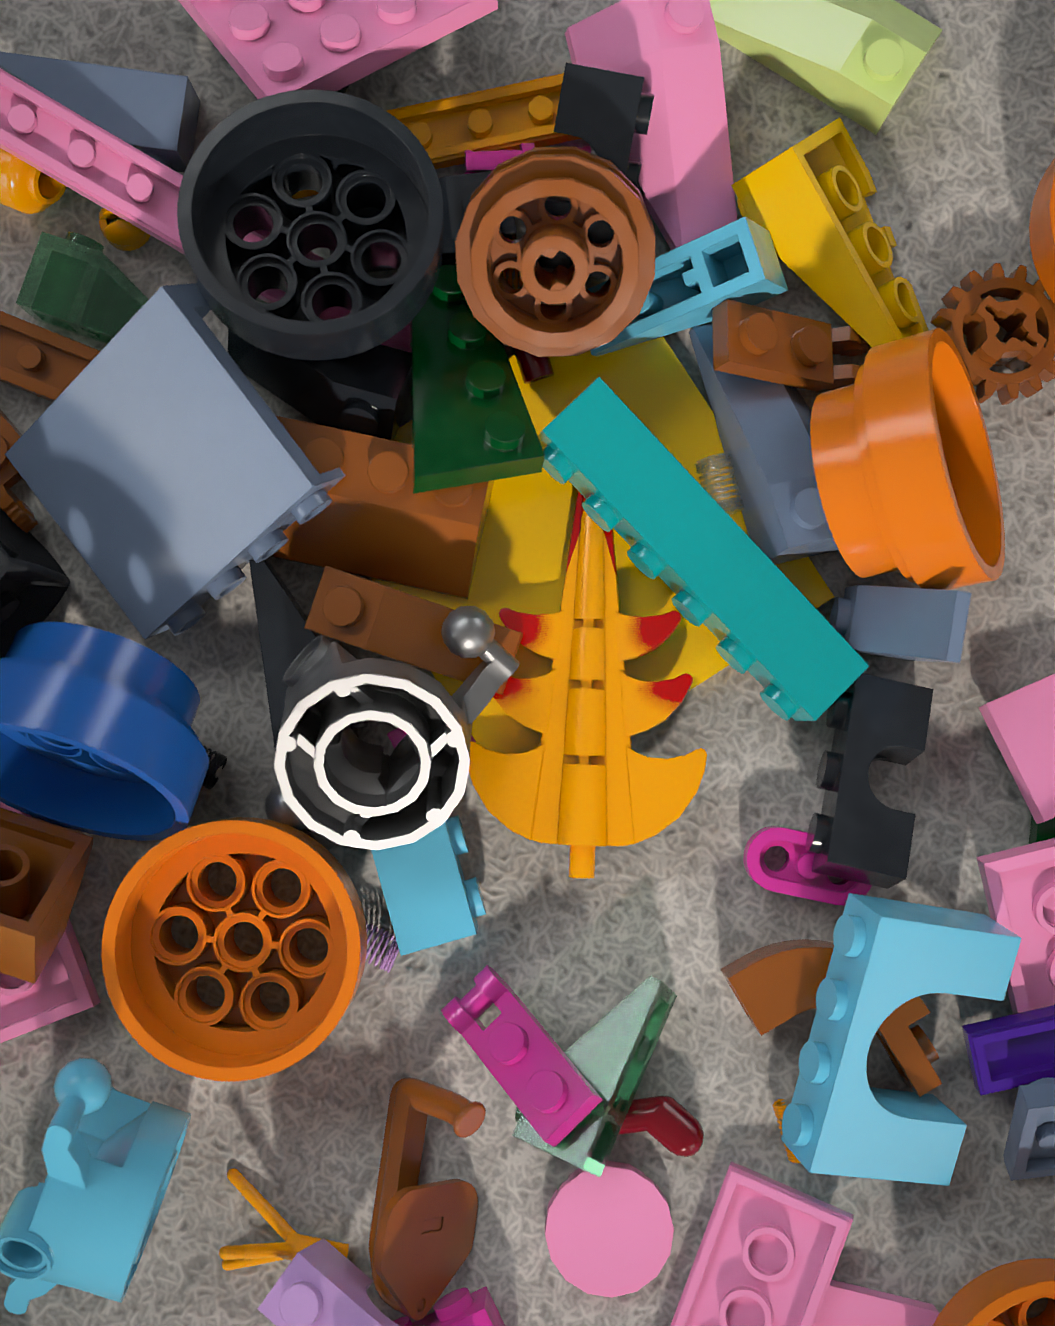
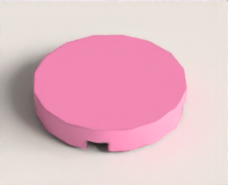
(609, 1230)

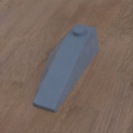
(771, 453)

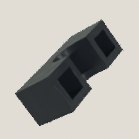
(606, 113)
(856, 832)

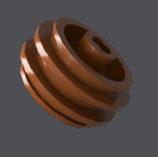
(520, 191)

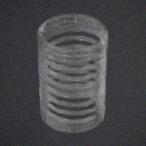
(713, 463)

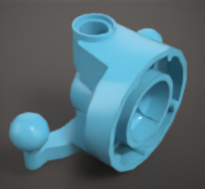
(101, 1194)

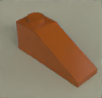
(393, 624)

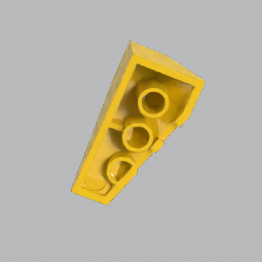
(825, 233)

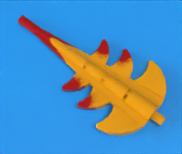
(585, 777)

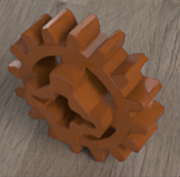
(1028, 324)

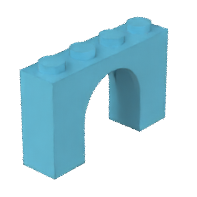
(879, 961)

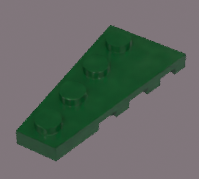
(464, 398)

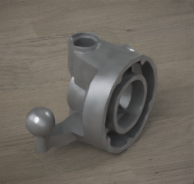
(349, 788)

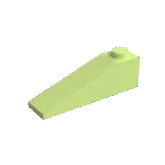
(839, 51)

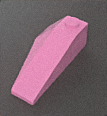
(687, 140)

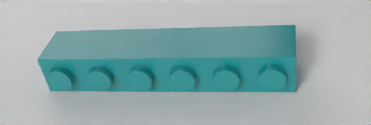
(699, 555)

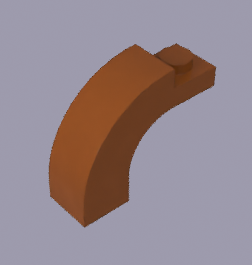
(784, 982)

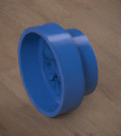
(98, 733)

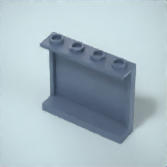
(168, 466)

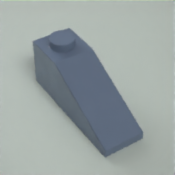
(138, 106)
(903, 622)

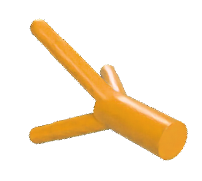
(260, 1253)

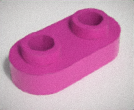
(796, 874)

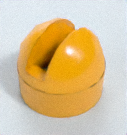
(121, 232)

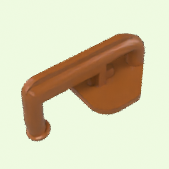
(423, 1229)

